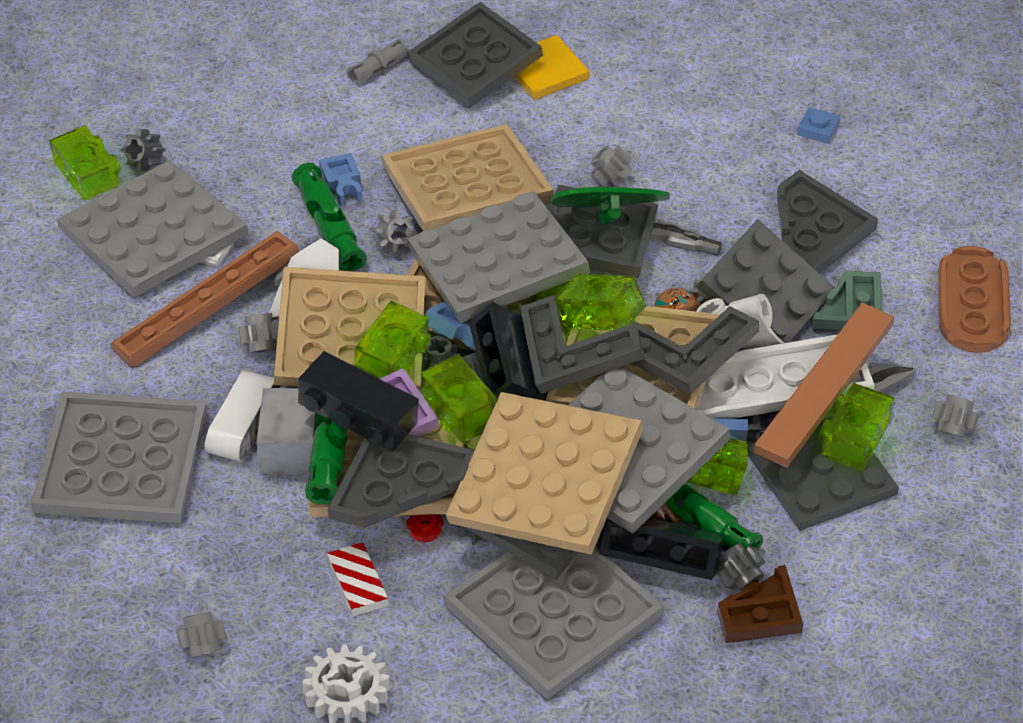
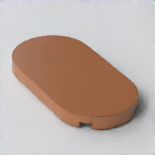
(973, 299)

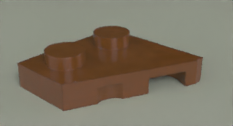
(761, 610)

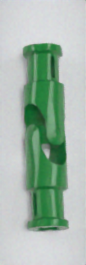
(328, 216)
(325, 460)
(712, 518)

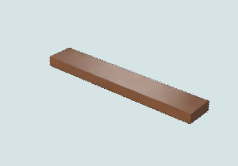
(204, 299)
(823, 385)

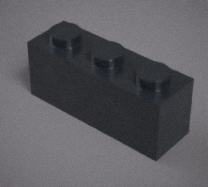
(503, 352)
(358, 401)
(665, 547)

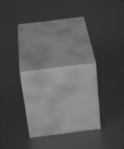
(284, 433)

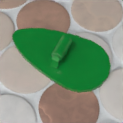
(605, 197)

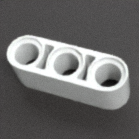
(238, 417)

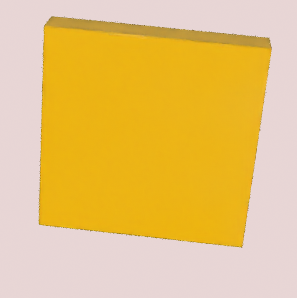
(553, 71)

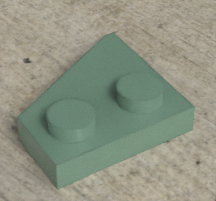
(845, 299)

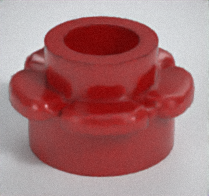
(425, 532)

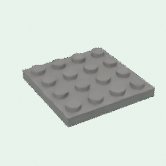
(152, 228)
(497, 256)
(669, 451)
(120, 457)
(553, 626)

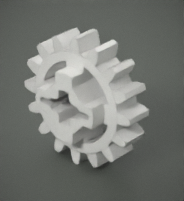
(341, 680)

